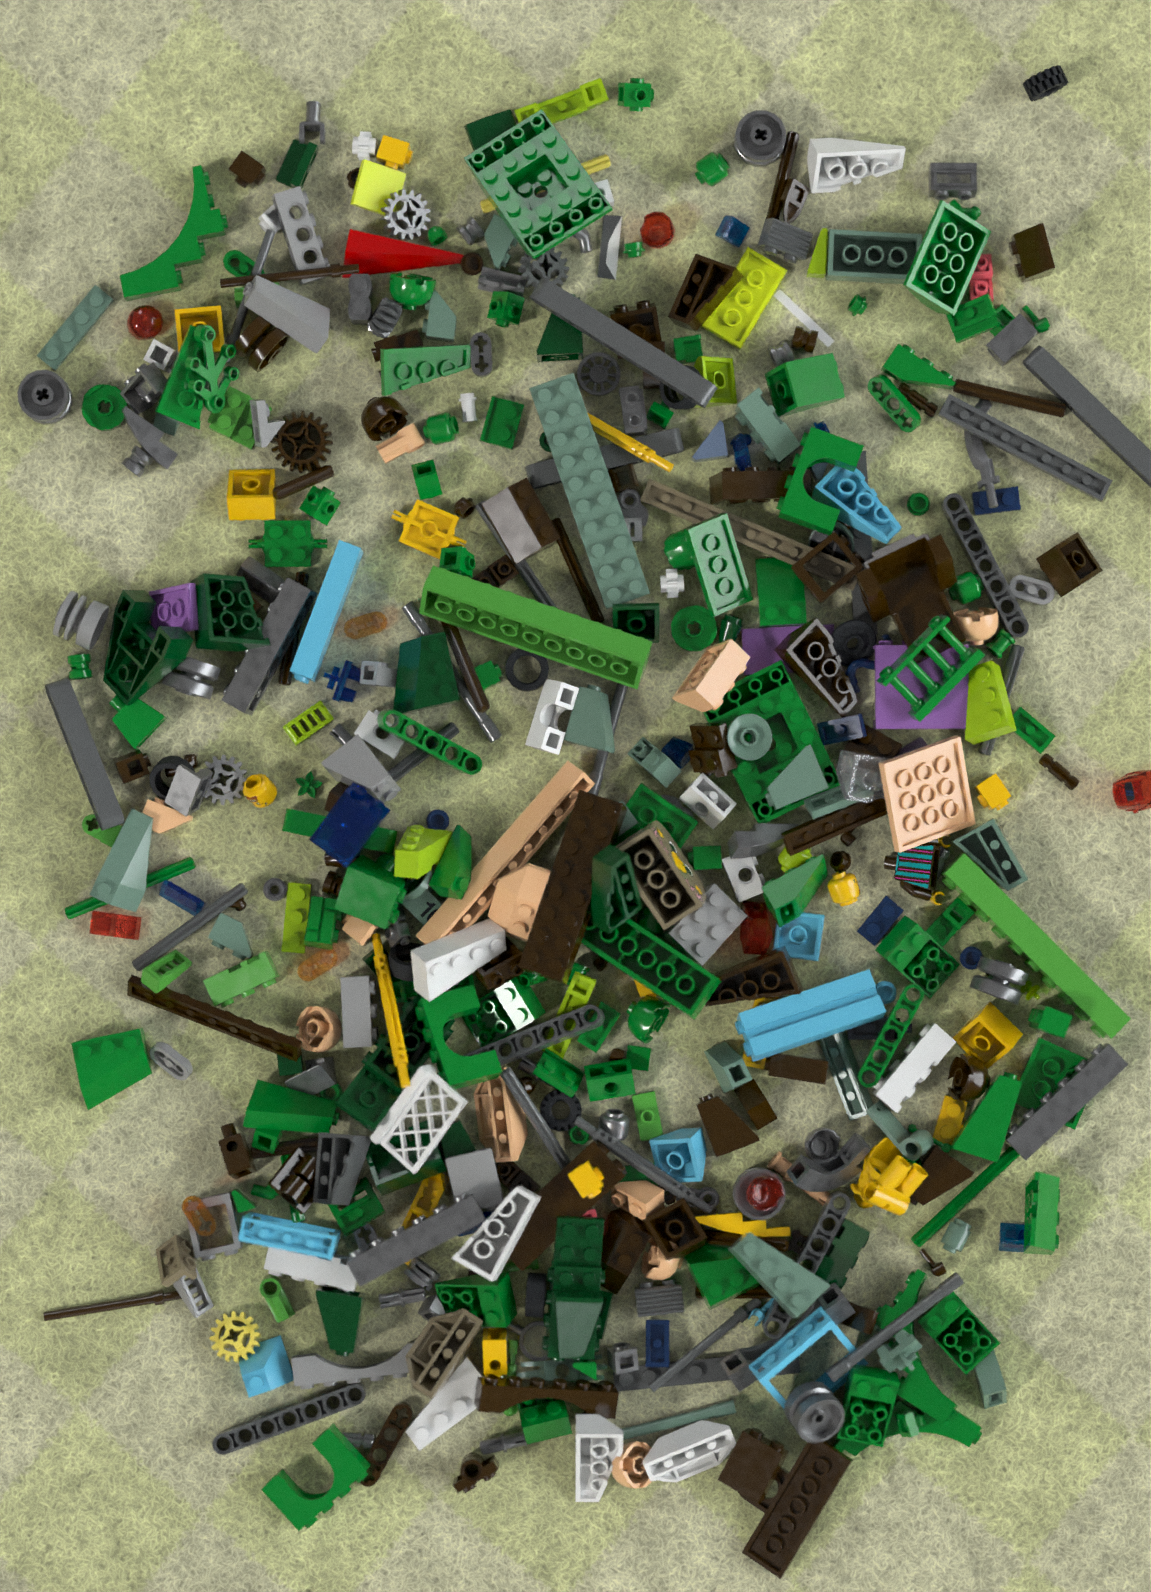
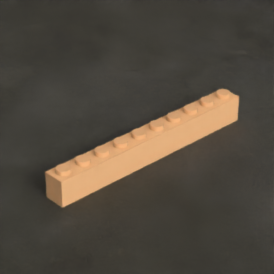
(510, 852)

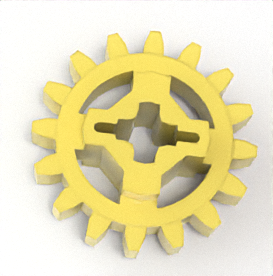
(243, 1333)

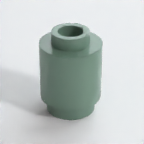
(956, 1236)

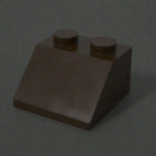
(1032, 253)
(1069, 564)
(678, 1226)

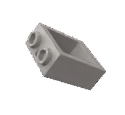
(228, 1249)

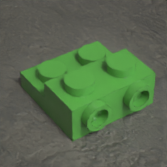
(235, 418)

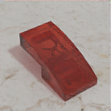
(115, 925)

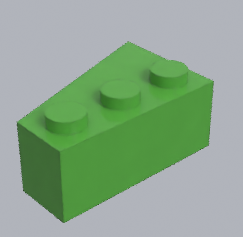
(241, 979)

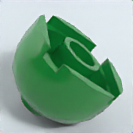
(411, 289)
(646, 1017)

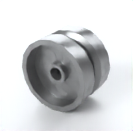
(760, 124)
(37, 385)
(191, 676)
(999, 979)
(739, 1194)
(814, 1412)

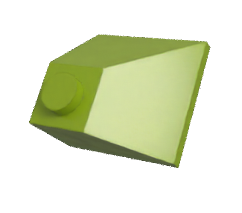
(720, 373)

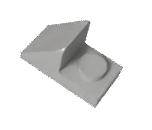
(262, 428)

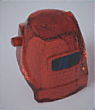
(1133, 791)

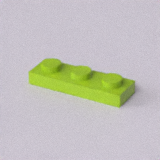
(296, 917)

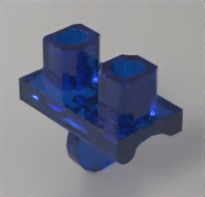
(343, 693)

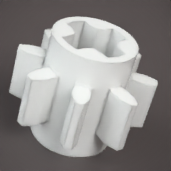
(364, 145)
(672, 583)

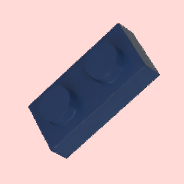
(1007, 501)
(842, 729)
(880, 920)
(657, 1343)

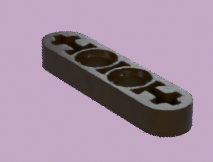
(387, 1445)

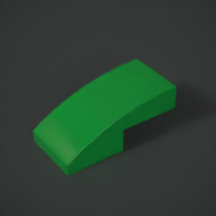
(950, 921)

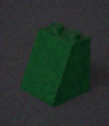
(560, 342)
(341, 1317)

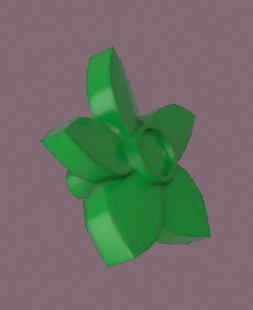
(308, 785)

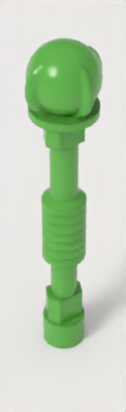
(512, 1368)

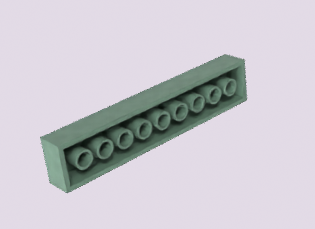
(589, 490)

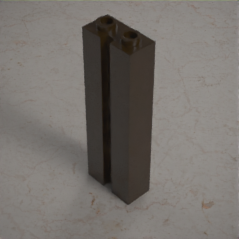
(562, 1198)

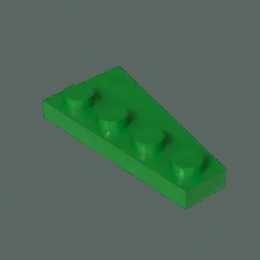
(416, 365)
(176, 398)

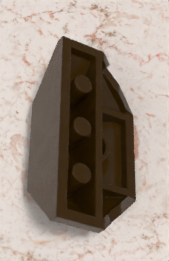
(621, 1247)

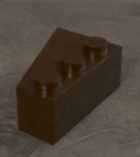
(702, 291)

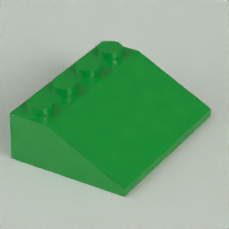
(946, 259)

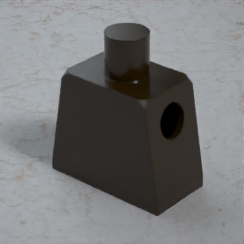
(240, 1161)

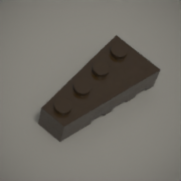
(752, 484)

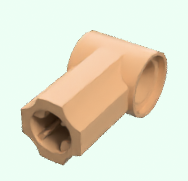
(406, 441)

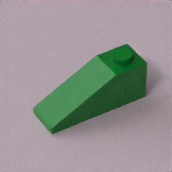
(454, 868)

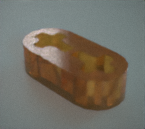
(363, 620)
(321, 969)
(204, 1212)

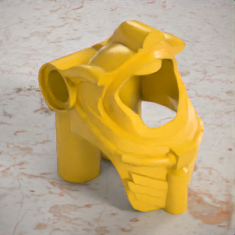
(894, 1184)

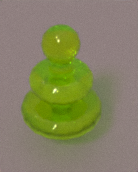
(1031, 992)

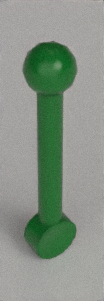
(946, 1147)

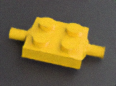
(428, 529)

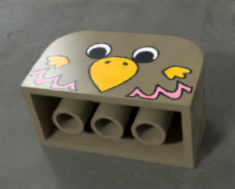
(663, 874)

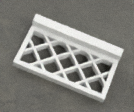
(402, 1107)

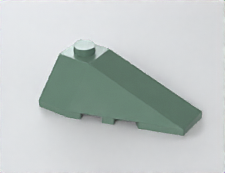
(125, 869)

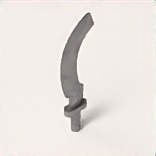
(981, 461)

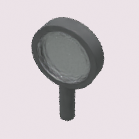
(530, 1339)

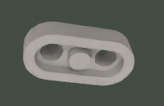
(1031, 589)
(171, 1061)

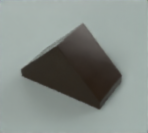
(755, 1104)

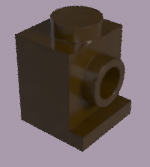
(129, 774)

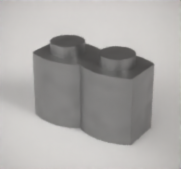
(361, 293)

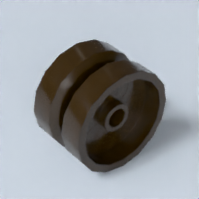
(260, 343)

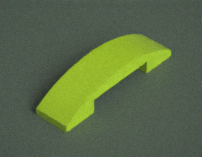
(568, 104)
(575, 998)

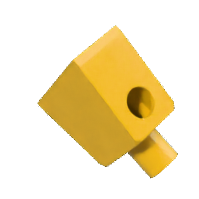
(495, 1349)

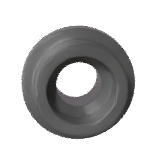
(267, 889)

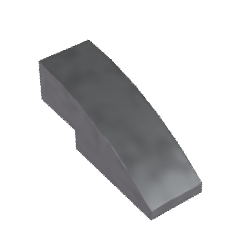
(148, 438)
(757, 841)

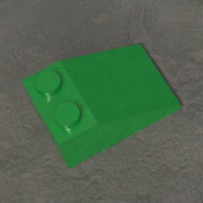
(779, 594)

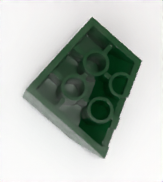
(226, 614)
(425, 675)

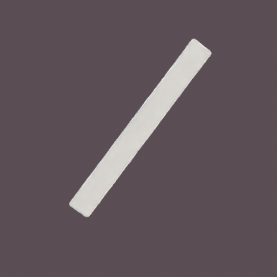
(803, 317)

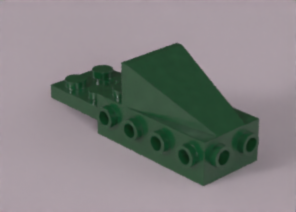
(378, 1082)
(574, 1290)

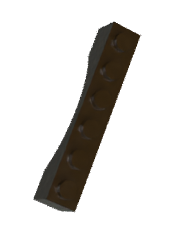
(500, 1394)

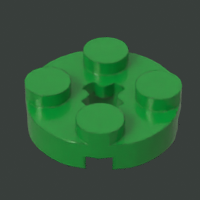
(91, 407)
(681, 634)

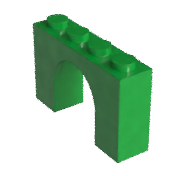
(818, 448)
(453, 1068)
(302, 1506)

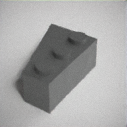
(338, 1167)

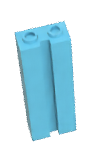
(326, 612)
(810, 1015)

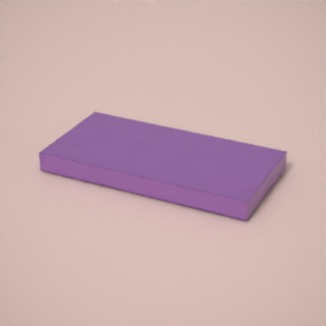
(760, 646)

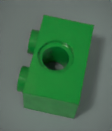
(609, 1080)

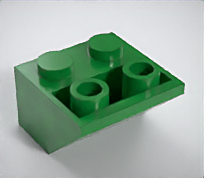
(544, 1419)

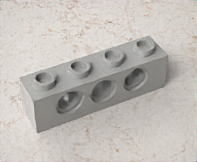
(296, 198)

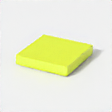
(375, 185)

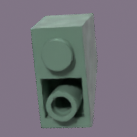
(499, 242)
(440, 321)
(654, 762)
(231, 934)
(727, 1067)

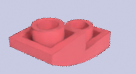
(982, 278)

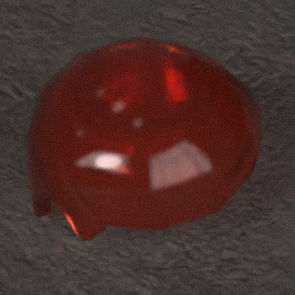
(657, 230)
(144, 322)
(764, 1192)

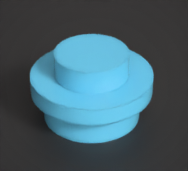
(886, 991)

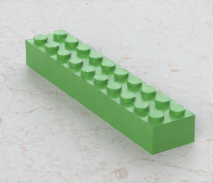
(535, 627)
(1035, 946)

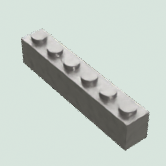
(261, 663)
(1066, 1100)
(415, 1240)

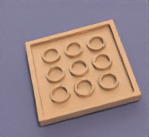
(927, 793)

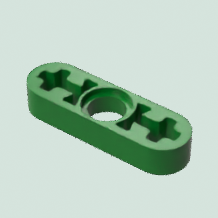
(900, 420)

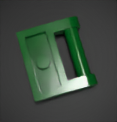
(359, 1212)

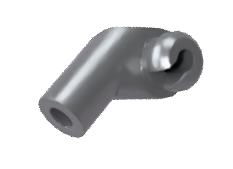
(584, 240)

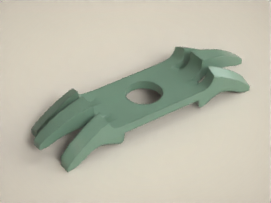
(548, 1367)

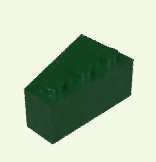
(613, 889)
(842, 1253)

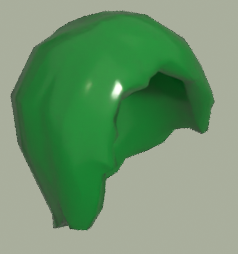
(678, 551)

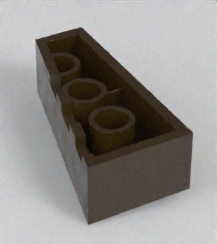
(756, 978)

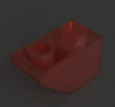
(755, 928)

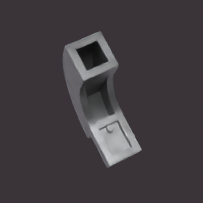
(831, 1172)

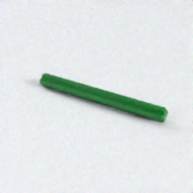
(152, 879)
(964, 1197)

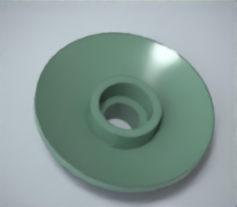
(759, 734)

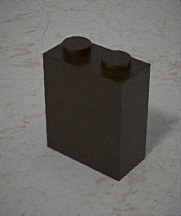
(753, 1464)

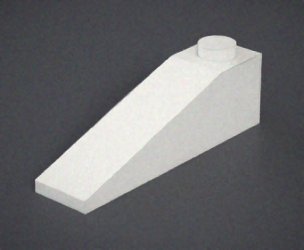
(596, 1447)

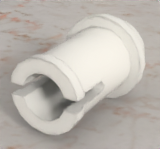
(468, 407)

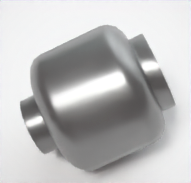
(615, 1123)

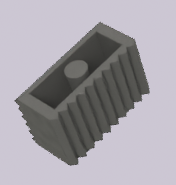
(785, 240)
(659, 1299)

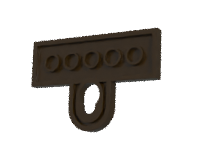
(796, 1506)

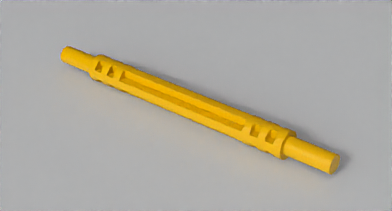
(628, 443)
(390, 1010)

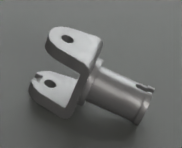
(312, 122)

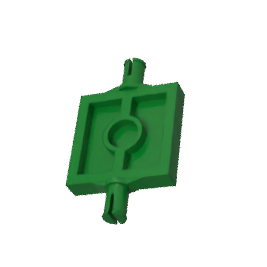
(288, 543)

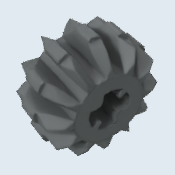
(385, 318)

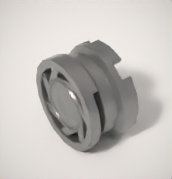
(419, 1275)

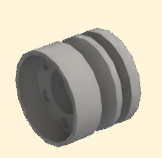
(76, 618)

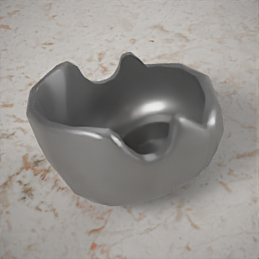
(821, 1144)

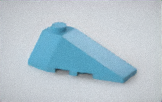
(856, 503)

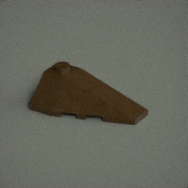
(814, 659)

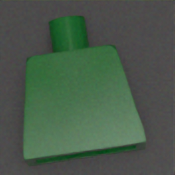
(136, 720)

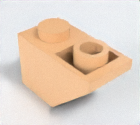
(164, 817)
(638, 1198)

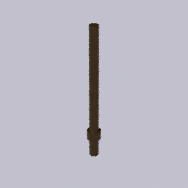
(334, 271)
(156, 1298)

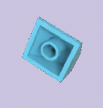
(681, 1154)
(266, 1368)

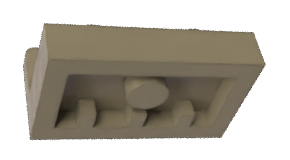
(175, 1260)

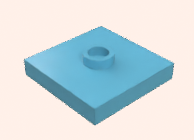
(801, 936)

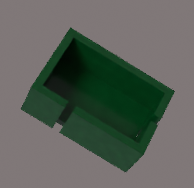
(393, 1173)

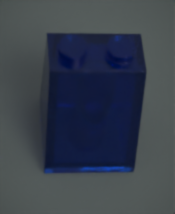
(350, 824)

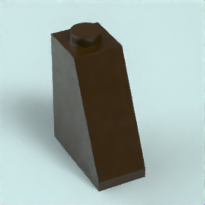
(797, 1068)
(723, 1126)
(942, 1176)

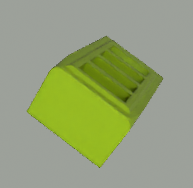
(818, 262)
(303, 716)

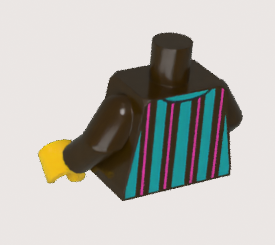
(918, 869)

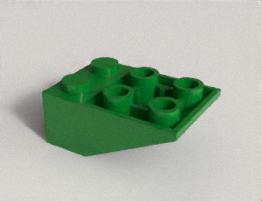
(792, 892)
(917, 956)
(504, 1012)
(483, 1298)
(959, 1332)
(868, 1404)

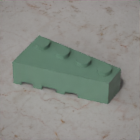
(780, 1276)

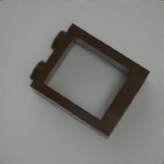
(809, 582)

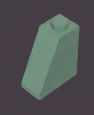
(591, 720)
(797, 780)
(990, 1381)

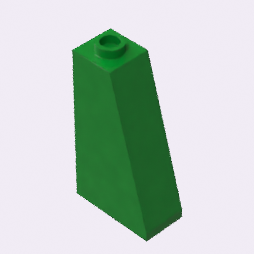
(289, 1110)
(989, 1122)

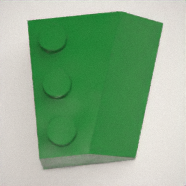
(718, 1274)

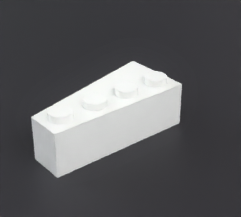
(454, 957)
(913, 1067)
(496, 1238)
(312, 1268)
(448, 1406)

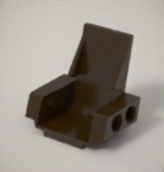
(909, 585)

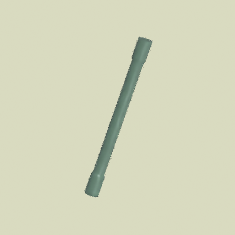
(714, 1411)

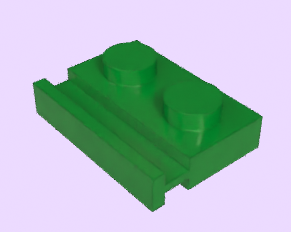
(973, 318)
(502, 423)
(558, 1072)

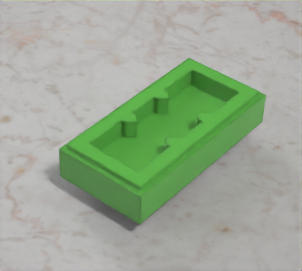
(647, 1115)

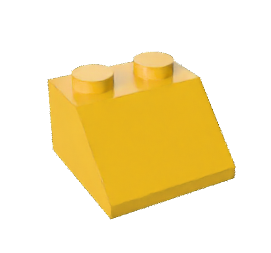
(200, 315)
(251, 494)
(988, 1035)

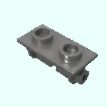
(497, 280)
(399, 931)

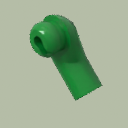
(973, 212)

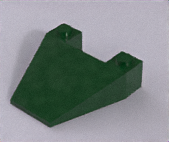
(137, 651)

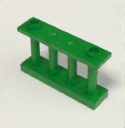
(952, 673)

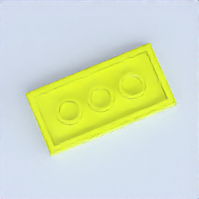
(746, 302)

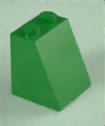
(804, 384)
(371, 893)

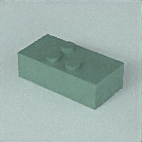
(870, 256)

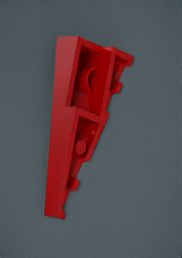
(387, 255)

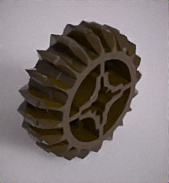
(294, 461)

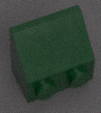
(637, 619)

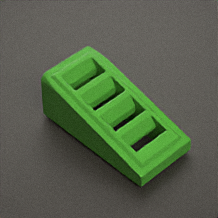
(158, 981)

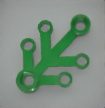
(214, 397)

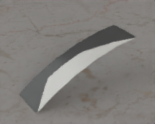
(609, 247)

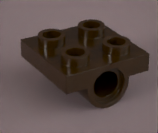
(296, 1180)
(467, 1479)

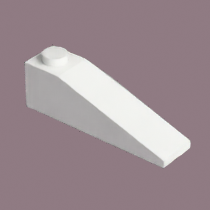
(843, 161)

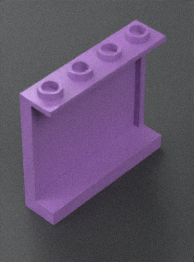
(893, 708)

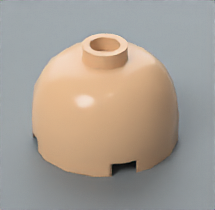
(977, 624)
(318, 1029)
(655, 1264)
(628, 1468)

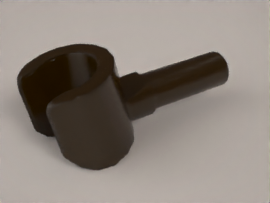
(848, 838)
(616, 1054)
(937, 1269)

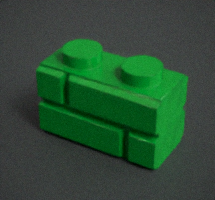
(322, 923)

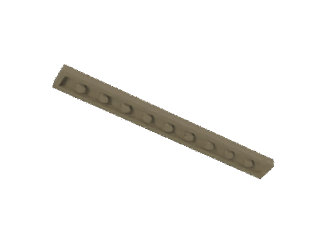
(747, 533)

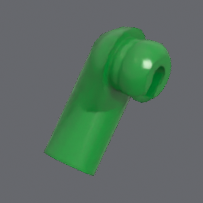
(264, 1192)

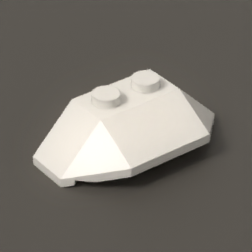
(688, 1451)

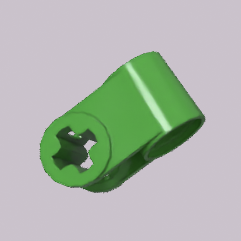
(106, 836)

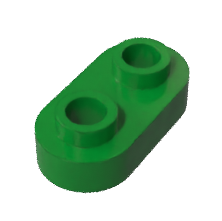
(245, 266)

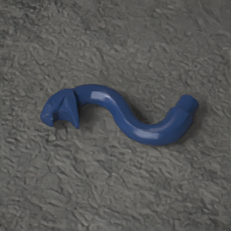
(859, 663)

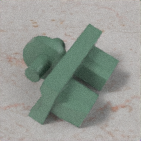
(902, 1354)

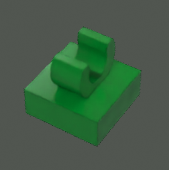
(659, 414)
(909, 1423)

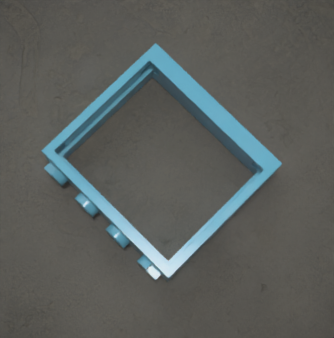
(289, 1236)
(793, 1345)

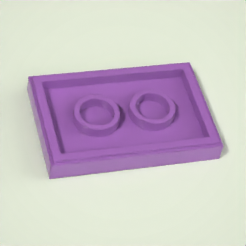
(175, 607)

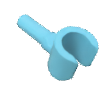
(760, 1313)

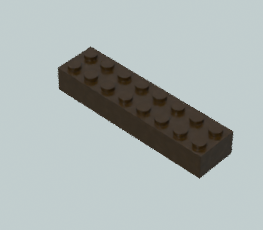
(568, 893)

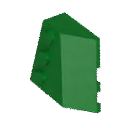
(110, 1064)
(1041, 1214)

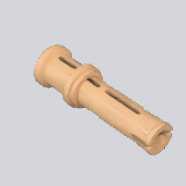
(781, 1165)

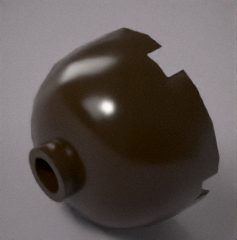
(383, 416)
(969, 1078)

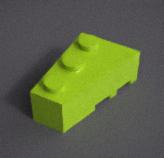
(987, 704)
(419, 851)

